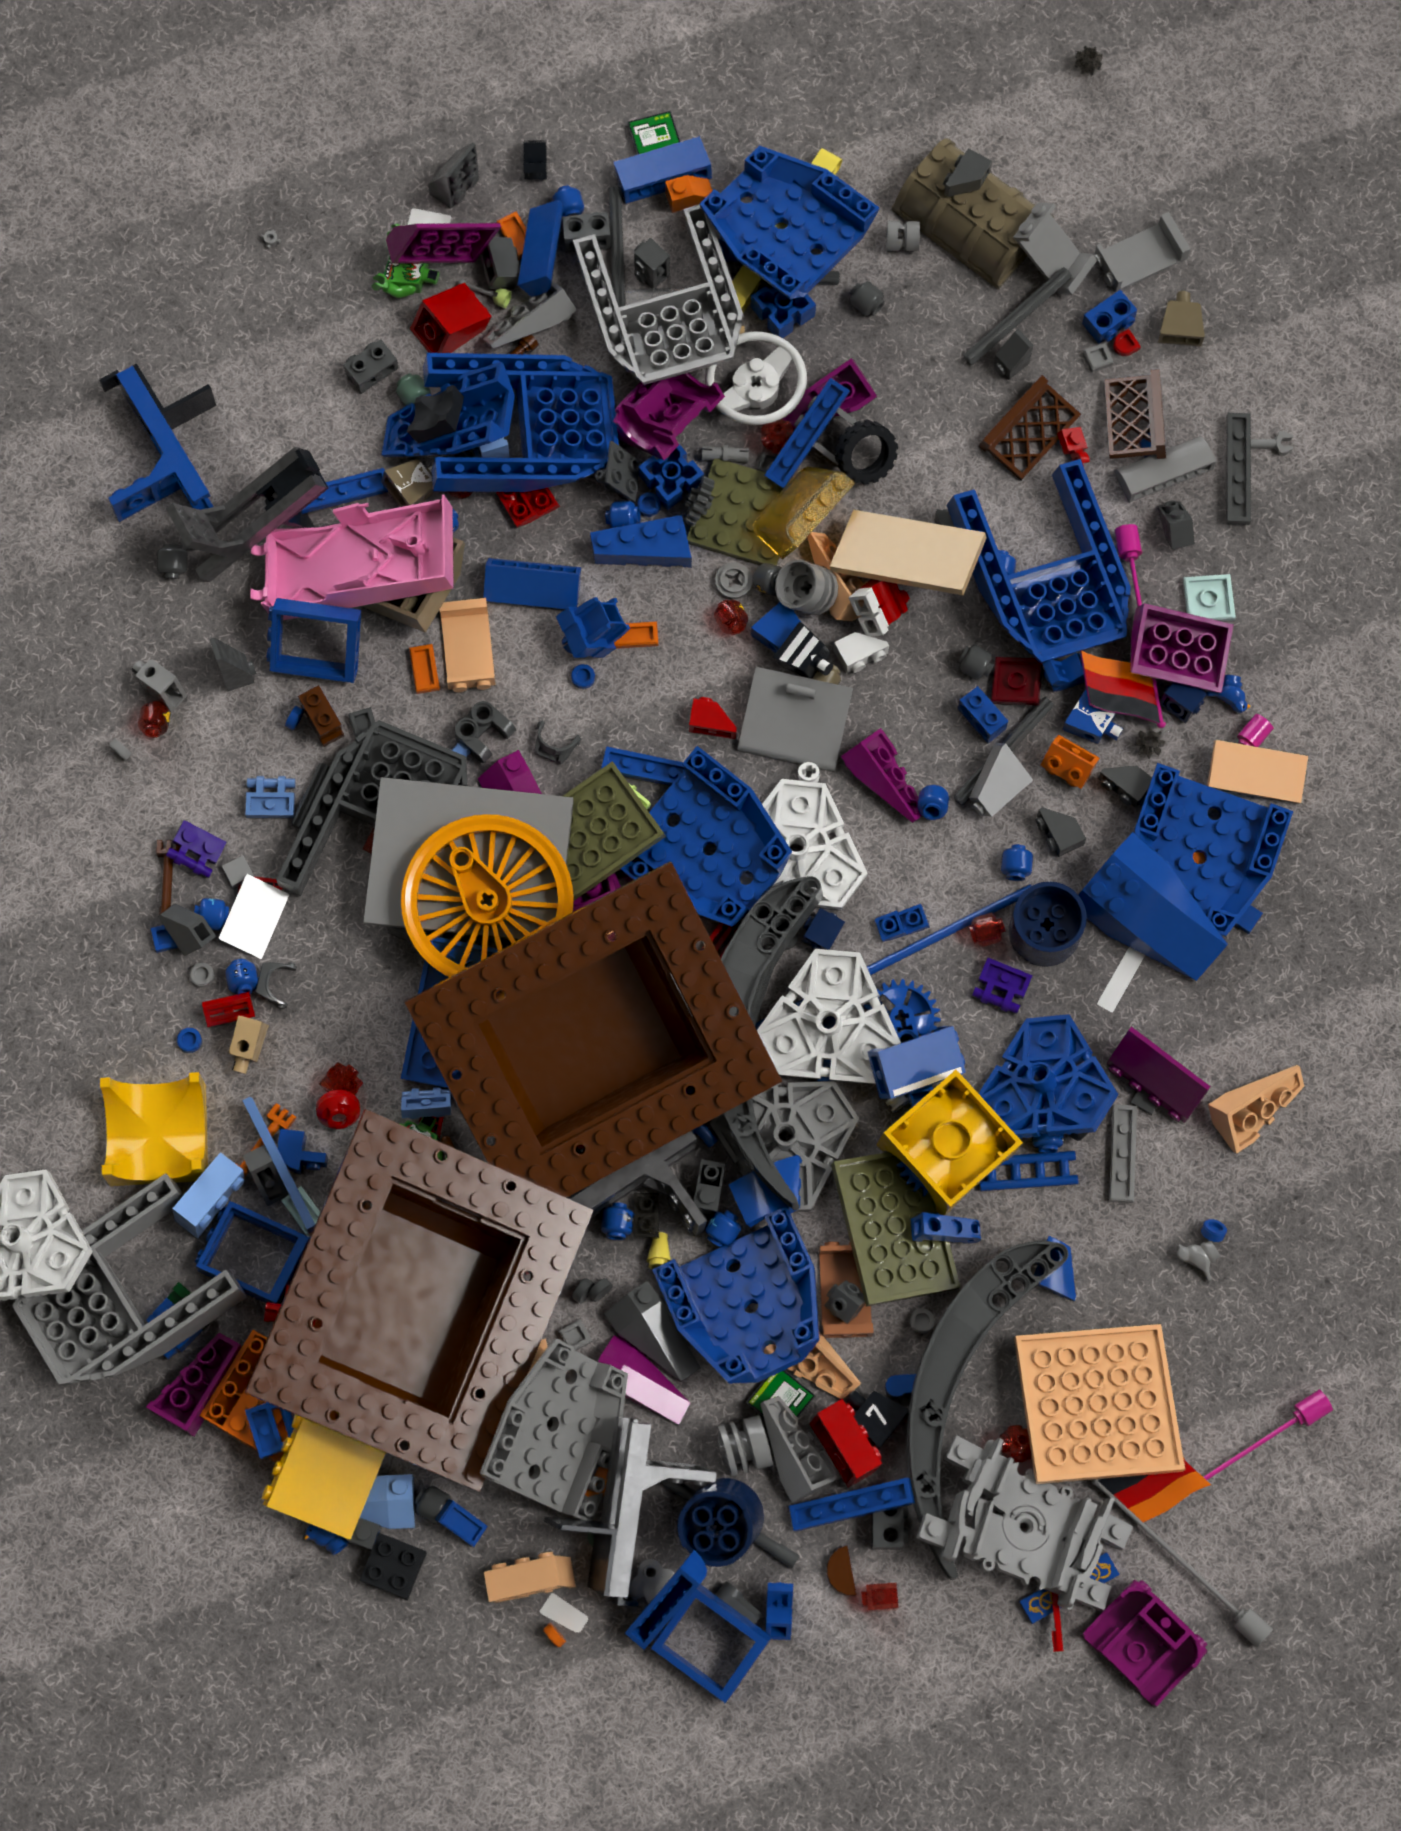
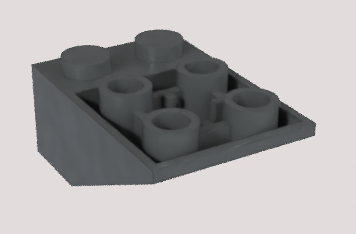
(456, 177)

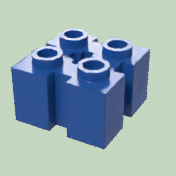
(782, 311)
(668, 488)

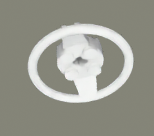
(768, 375)

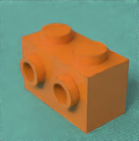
(1069, 762)

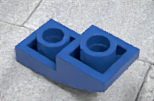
(902, 923)

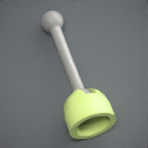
(500, 297)

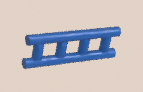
(1040, 1180)

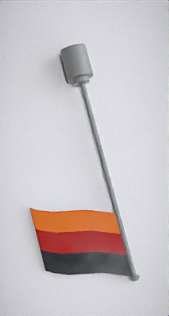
(1154, 1494)

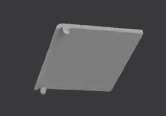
(795, 719)

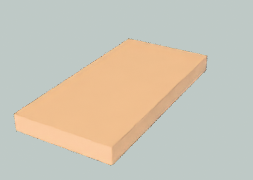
(1257, 771)

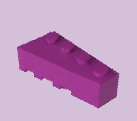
(192, 1389)

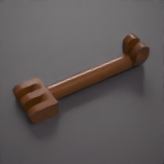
(167, 873)

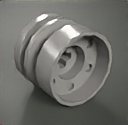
(806, 587)
(744, 1445)

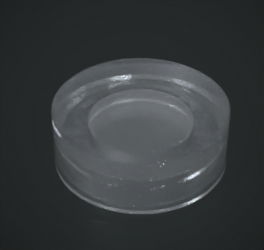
(1167, 729)

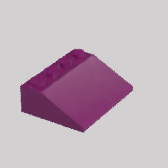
(440, 242)
(1180, 647)
(1158, 1075)

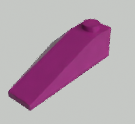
(847, 375)
(876, 767)
(510, 774)

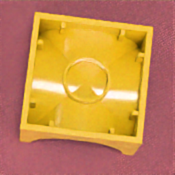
(155, 1131)
(950, 1141)

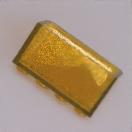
(800, 508)

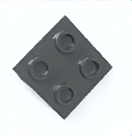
(621, 473)

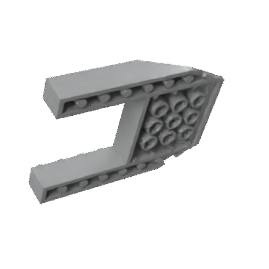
(675, 329)
(96, 1326)

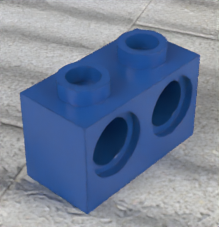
(1106, 314)
(982, 714)

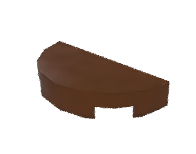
(840, 1572)

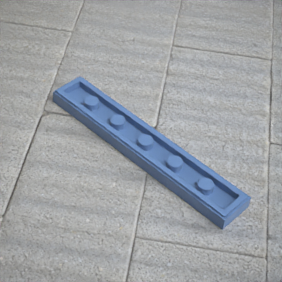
(279, 1163)

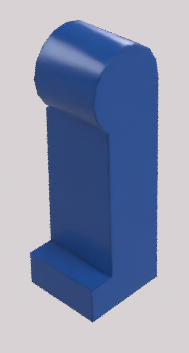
(945, 1228)

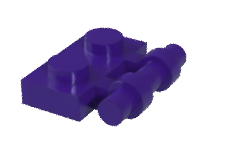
(198, 842)
(1003, 978)

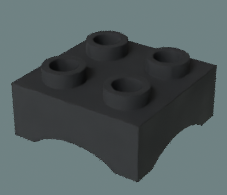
(436, 415)
(393, 1566)

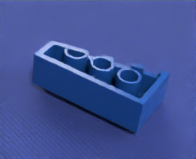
(644, 544)

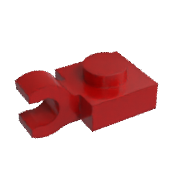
(1074, 443)

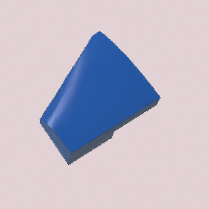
(1061, 1280)

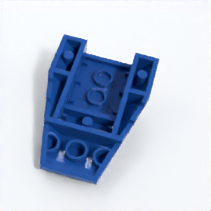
(482, 418)
(1151, 910)

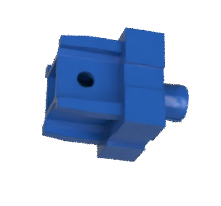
(592, 628)

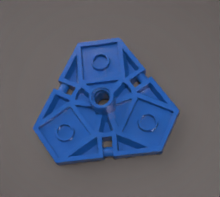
(1067, 1097)

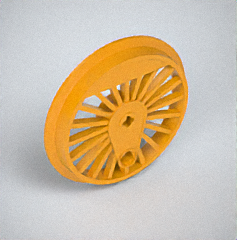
(476, 882)

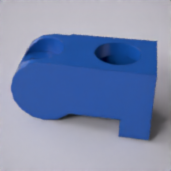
(899, 1385)

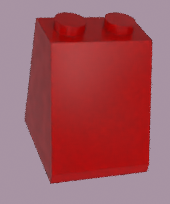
(449, 319)

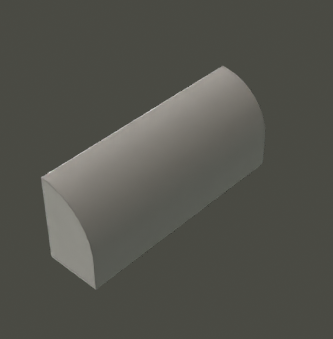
(1155, 474)

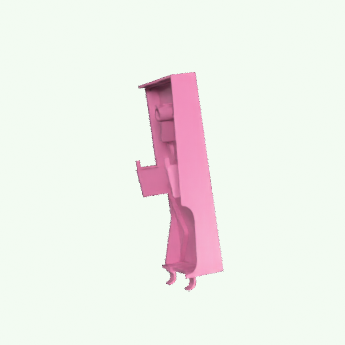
(362, 558)

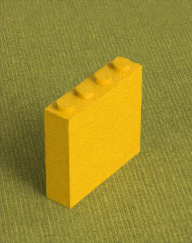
(323, 1477)

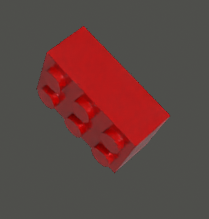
(846, 1442)

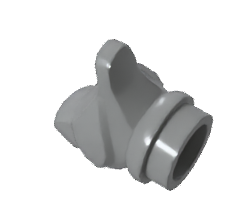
(1199, 1256)

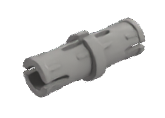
(725, 453)

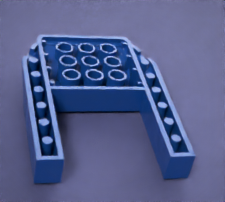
(562, 421)
(1060, 603)

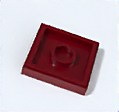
(1016, 681)

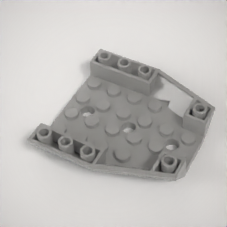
(574, 1445)

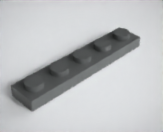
(1238, 468)

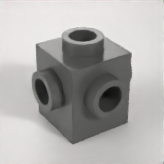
(845, 1301)

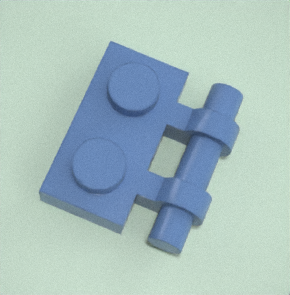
(270, 804)
(426, 1103)

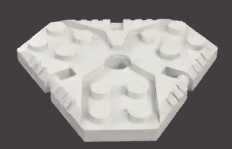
(805, 817)
(833, 986)
(33, 1242)

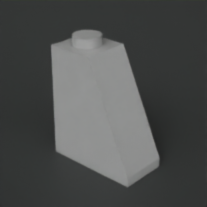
(998, 781)

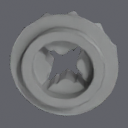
(731, 570)

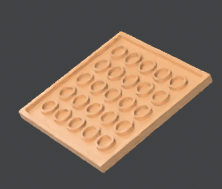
(1098, 1404)

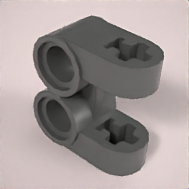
(478, 726)

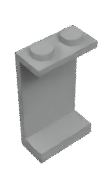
(1051, 247)
(1142, 254)

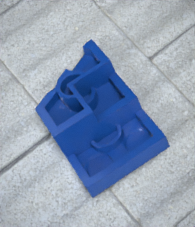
(757, 1200)

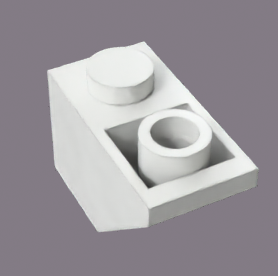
(858, 650)

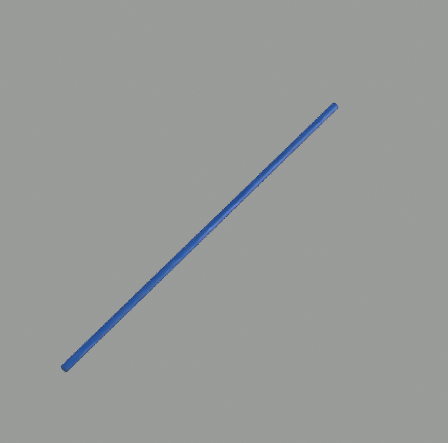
(937, 936)

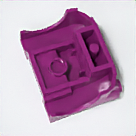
(661, 410)
(1146, 1642)

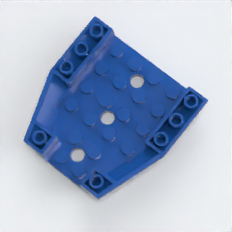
(807, 198)
(720, 811)
(1237, 847)
(712, 1302)

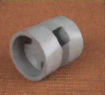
(910, 239)

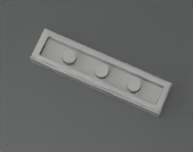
(1122, 1153)

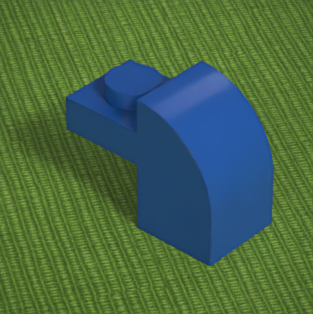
(1064, 673)
(292, 1149)
(779, 1610)

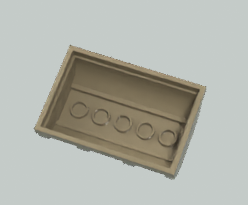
(970, 225)

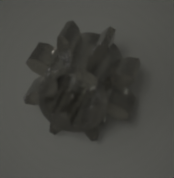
(1088, 60)
(1144, 745)

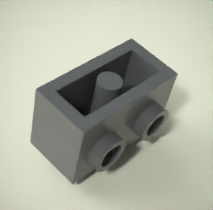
(501, 263)
(651, 263)
(370, 366)

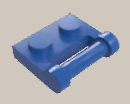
(265, 1428)

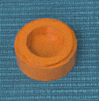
(554, 1635)

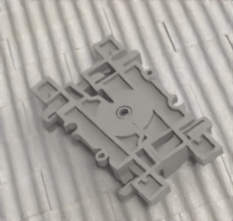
(1049, 1514)

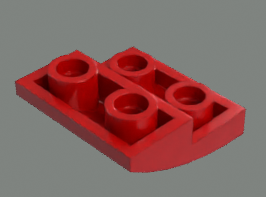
(529, 505)

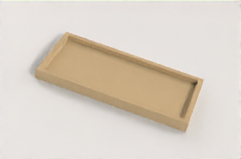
(908, 552)

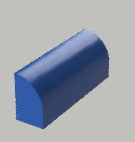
(647, 172)
(540, 248)
(531, 583)
(668, 1600)

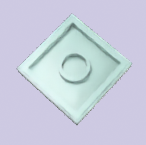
(1210, 597)

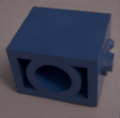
(1182, 701)
(822, 930)

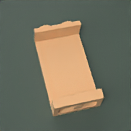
(467, 644)

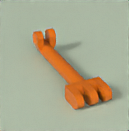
(277, 1122)

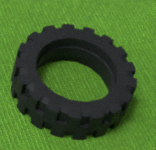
(848, 442)

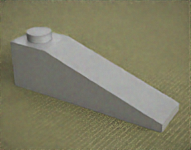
(532, 316)
(798, 1460)

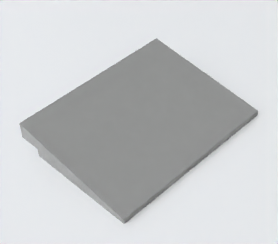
(416, 809)

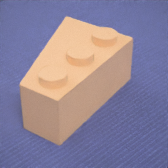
(529, 1577)

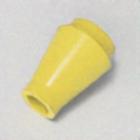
(659, 1251)

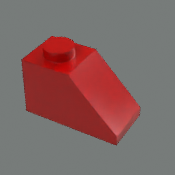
(710, 719)

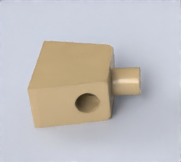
(249, 1032)

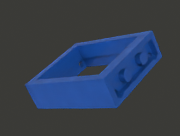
(312, 667)
(217, 1235)
(735, 1618)

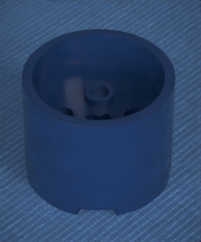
(1061, 911)
(735, 1508)

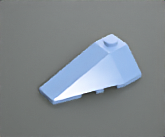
(391, 1502)

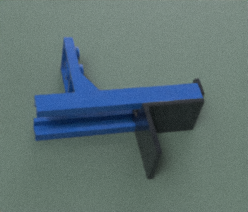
(174, 466)

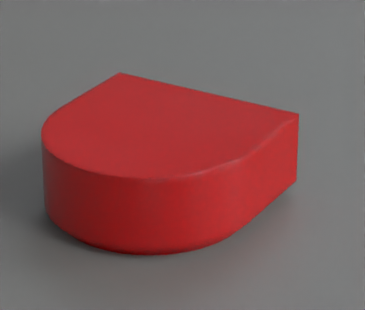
(1126, 343)

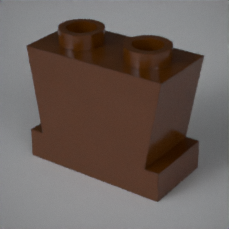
(321, 716)

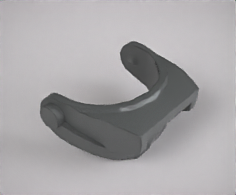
(554, 754)
(262, 987)

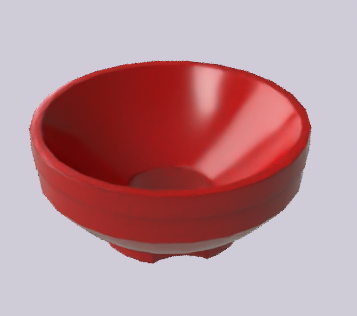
(335, 1103)

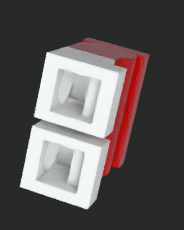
(882, 604)

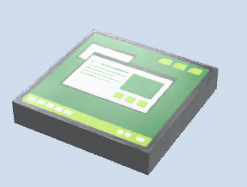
(653, 132)
(789, 1389)

